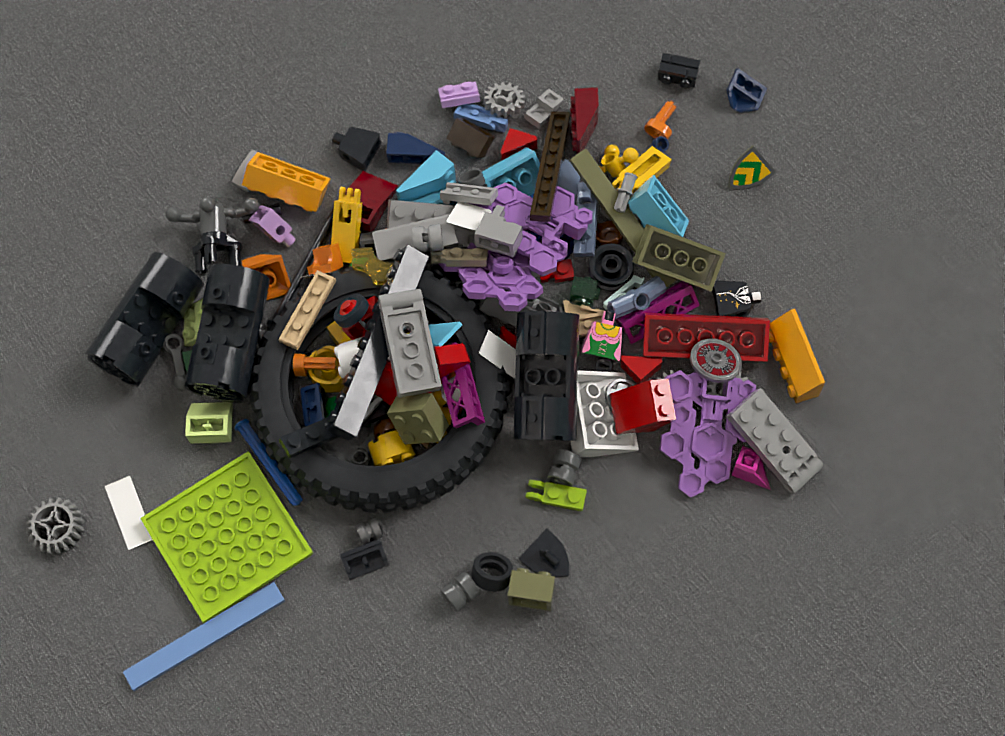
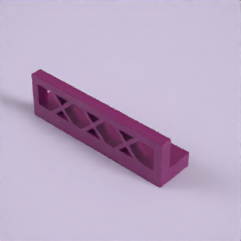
(673, 294)
(468, 396)

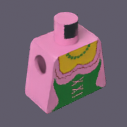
(603, 338)

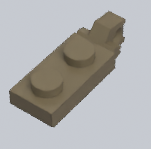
(461, 257)

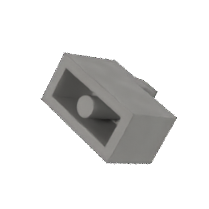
(498, 234)

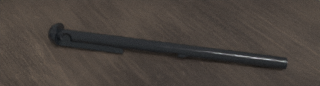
(294, 288)

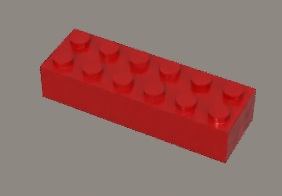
(678, 333)

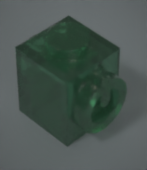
(584, 291)

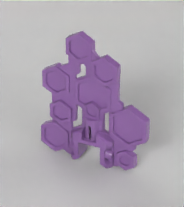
(565, 219)
(482, 285)
(708, 439)

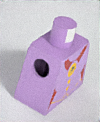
(267, 221)

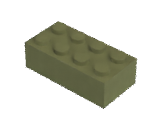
(678, 257)

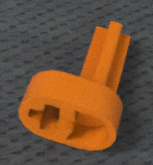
(656, 126)
(302, 364)

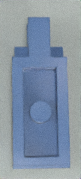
(481, 117)

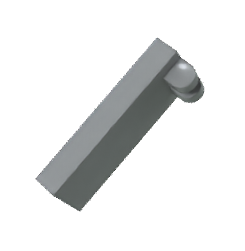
(468, 194)

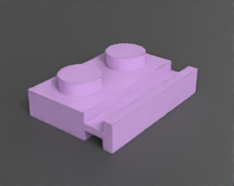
(459, 94)

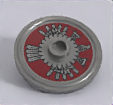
(715, 360)

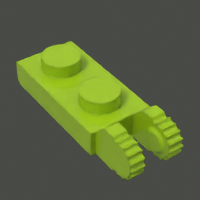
(558, 495)

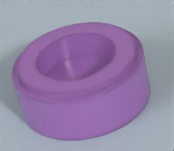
(503, 264)

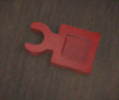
(563, 273)

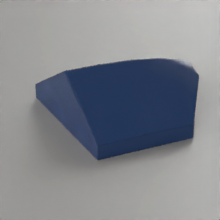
(744, 92)

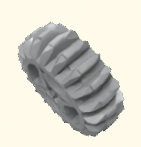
(55, 511)

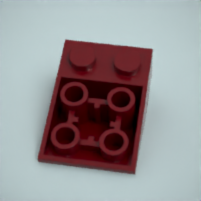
(584, 116)
(374, 199)

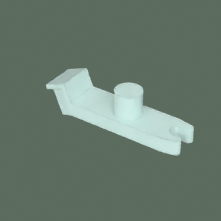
(634, 282)

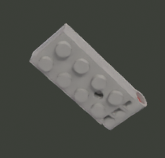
(408, 212)
(412, 353)
(767, 434)

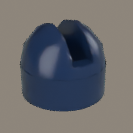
(665, 144)

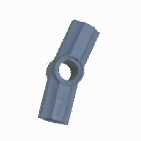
(646, 294)

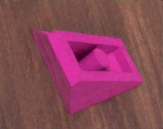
(750, 468)

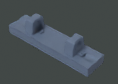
(586, 245)

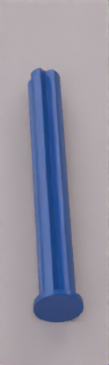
(270, 465)

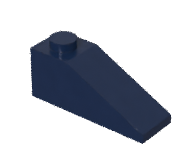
(408, 149)

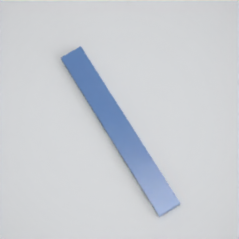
(203, 636)

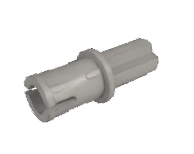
(625, 192)

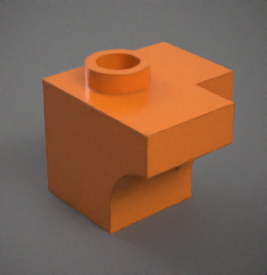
(326, 259)

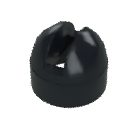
(605, 361)

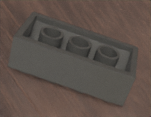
(491, 307)

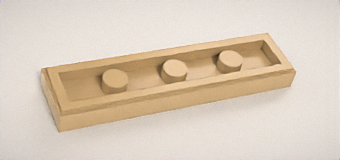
(307, 310)

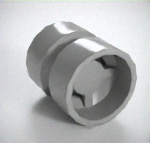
(435, 238)

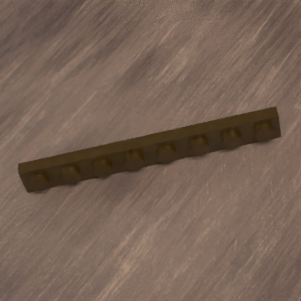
(550, 167)

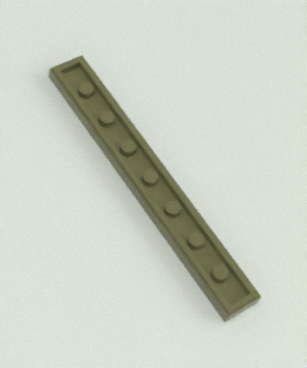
(607, 196)

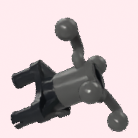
(213, 230)

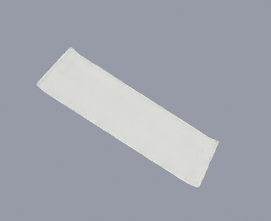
(499, 353)
(128, 512)

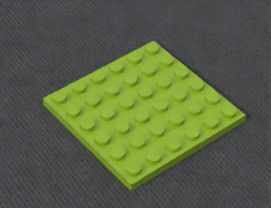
(226, 537)

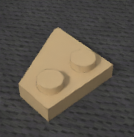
(586, 314)

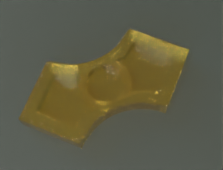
(365, 261)

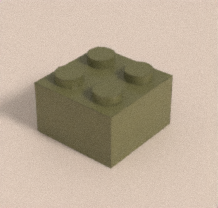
(418, 418)
(531, 589)

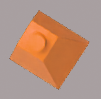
(273, 268)

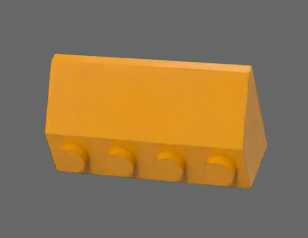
(285, 182)
(795, 357)

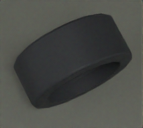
(489, 582)

